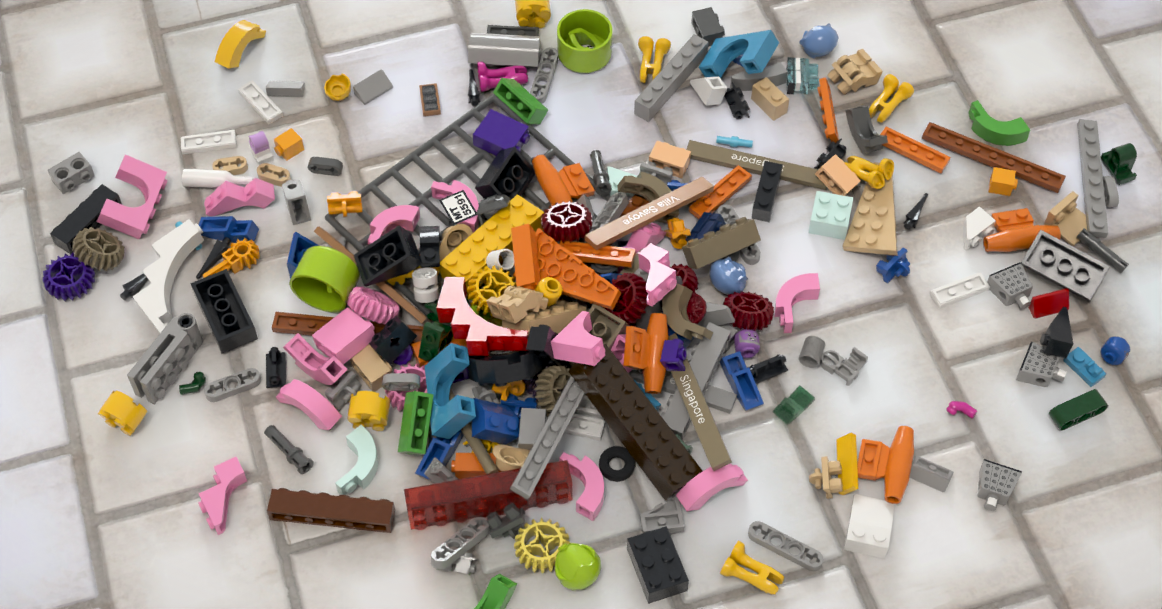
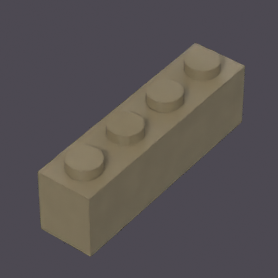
(721, 243)

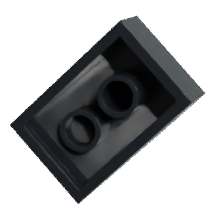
(388, 257)

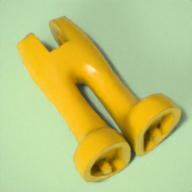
(646, 45)
(890, 85)
(877, 174)
(763, 571)

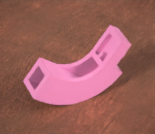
(442, 190)
(795, 290)
(314, 364)
(310, 402)
(587, 471)
(709, 483)

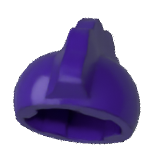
(405, 356)

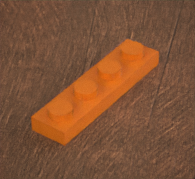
(827, 106)
(915, 150)
(722, 192)
(606, 255)

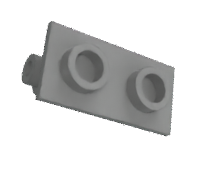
(438, 472)
(463, 564)

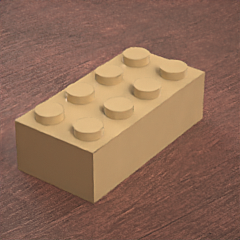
(555, 316)

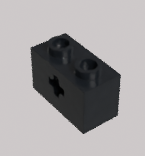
(389, 348)

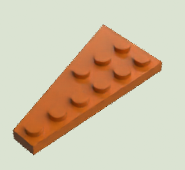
(574, 276)

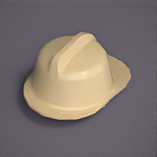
(452, 238)
(509, 457)

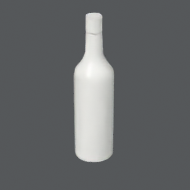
(210, 178)

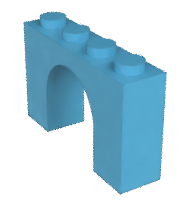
(757, 51)
(446, 415)

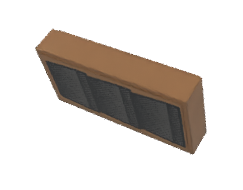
(430, 99)

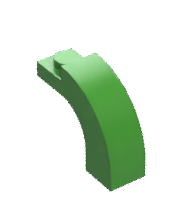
(997, 132)
(497, 593)

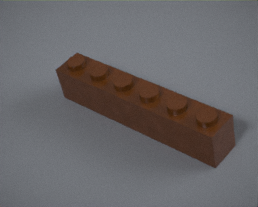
(331, 510)

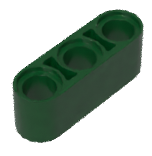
(1078, 409)

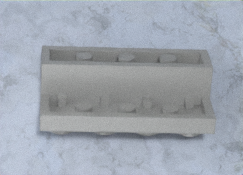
(504, 49)

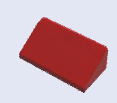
(1049, 303)

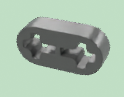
(325, 166)

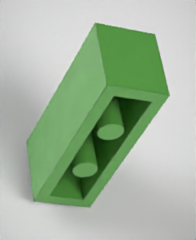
(520, 101)
(415, 423)

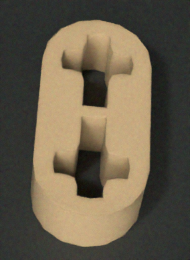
(230, 164)
(273, 175)

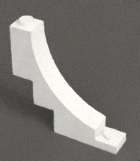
(172, 250)

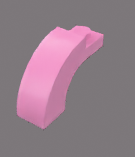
(403, 215)

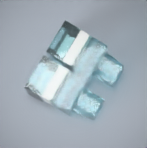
(799, 73)

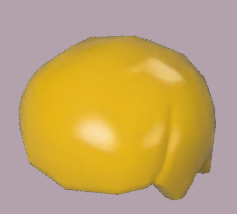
(338, 87)

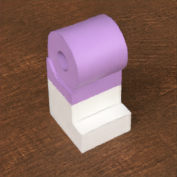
(260, 148)

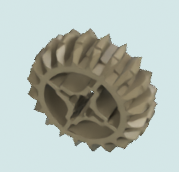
(98, 249)
(550, 385)

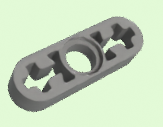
(220, 394)

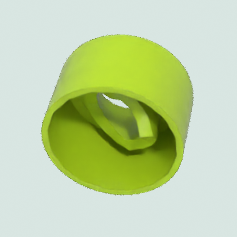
(584, 28)
(324, 278)

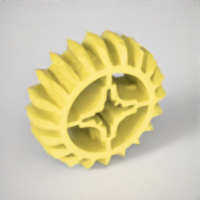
(555, 537)

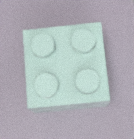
(830, 215)

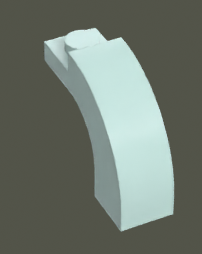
(362, 474)

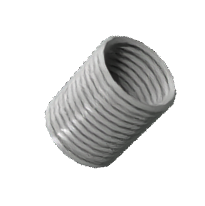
(812, 351)

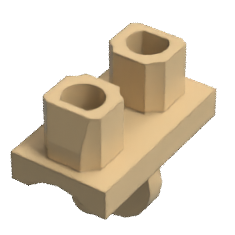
(829, 485)

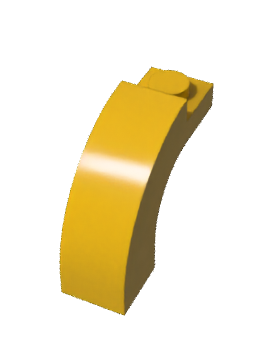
(235, 41)

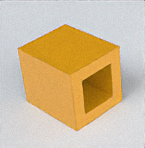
(288, 144)
(1002, 181)

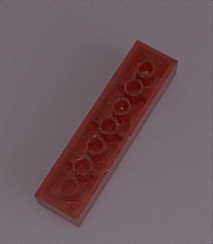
(483, 495)

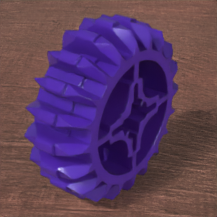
(58, 282)

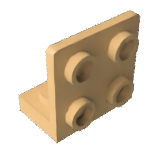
(1067, 218)

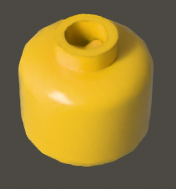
(551, 288)

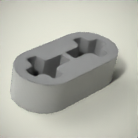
(1110, 191)
(401, 382)

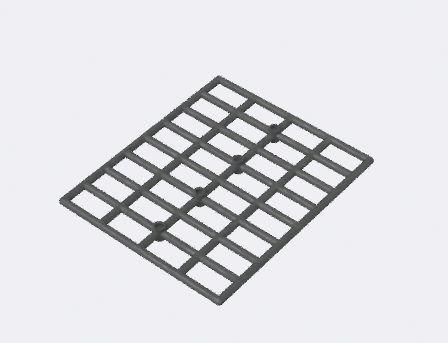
(461, 168)

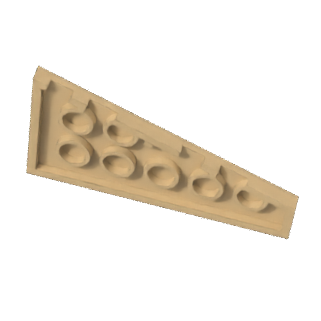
(874, 222)

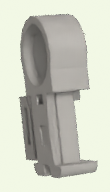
(848, 367)

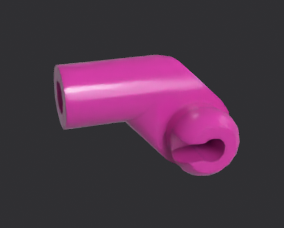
(955, 406)

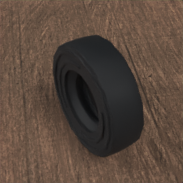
(616, 475)

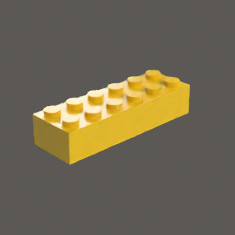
(491, 236)

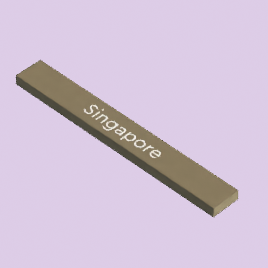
(752, 163)
(701, 416)

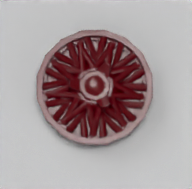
(696, 308)

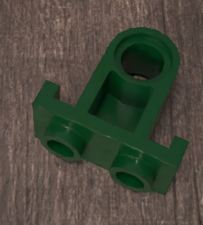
(1120, 162)
(434, 339)

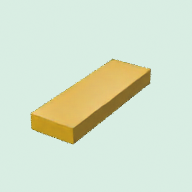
(848, 458)

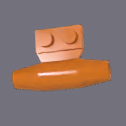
(561, 185)
(1015, 231)
(644, 351)
(891, 462)

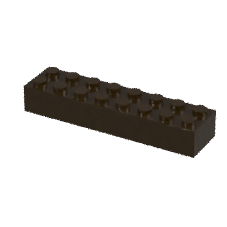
(636, 423)

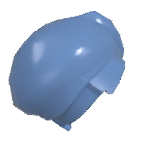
(819, 41)
(728, 276)

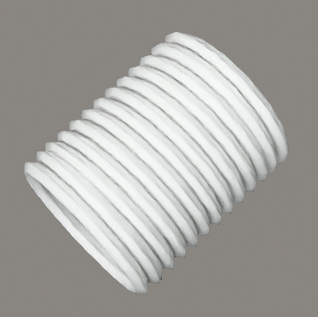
(493, 259)

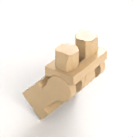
(856, 71)
(515, 303)

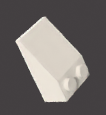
(869, 526)

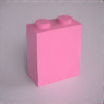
(344, 335)

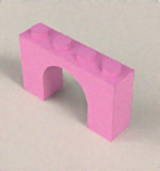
(134, 219)

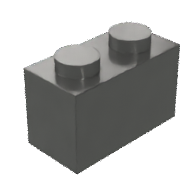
(707, 25)

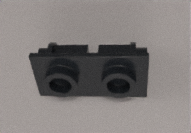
(734, 96)
(833, 148)
(275, 368)
(768, 368)

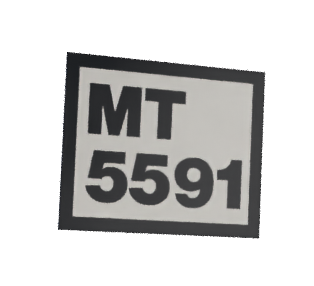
(458, 207)

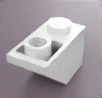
(709, 89)
(976, 227)

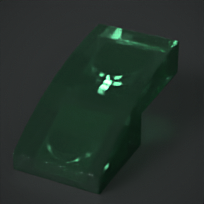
(794, 405)

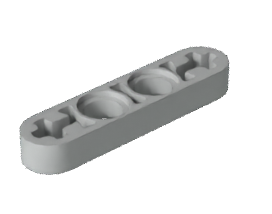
(542, 75)
(611, 210)
(754, 250)
(787, 543)
(444, 556)

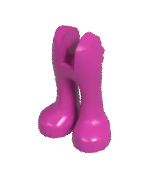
(490, 77)

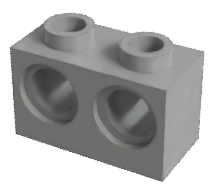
(71, 172)

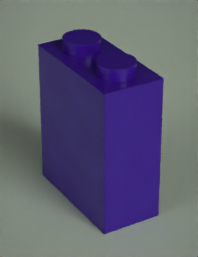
(499, 133)

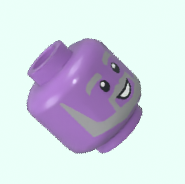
(747, 343)

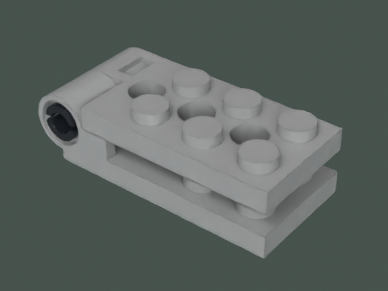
(165, 358)

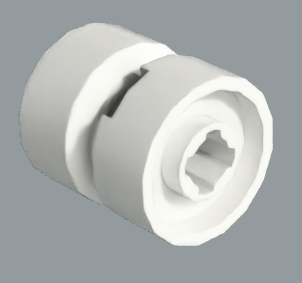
(425, 285)

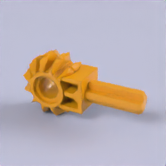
(235, 258)

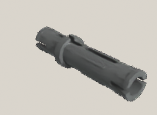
(1098, 247)

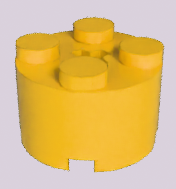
(532, 12)
(368, 410)
(122, 412)

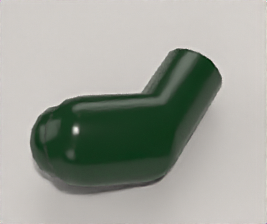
(195, 385)

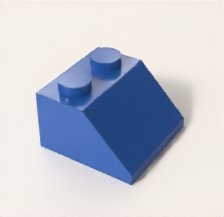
(494, 422)

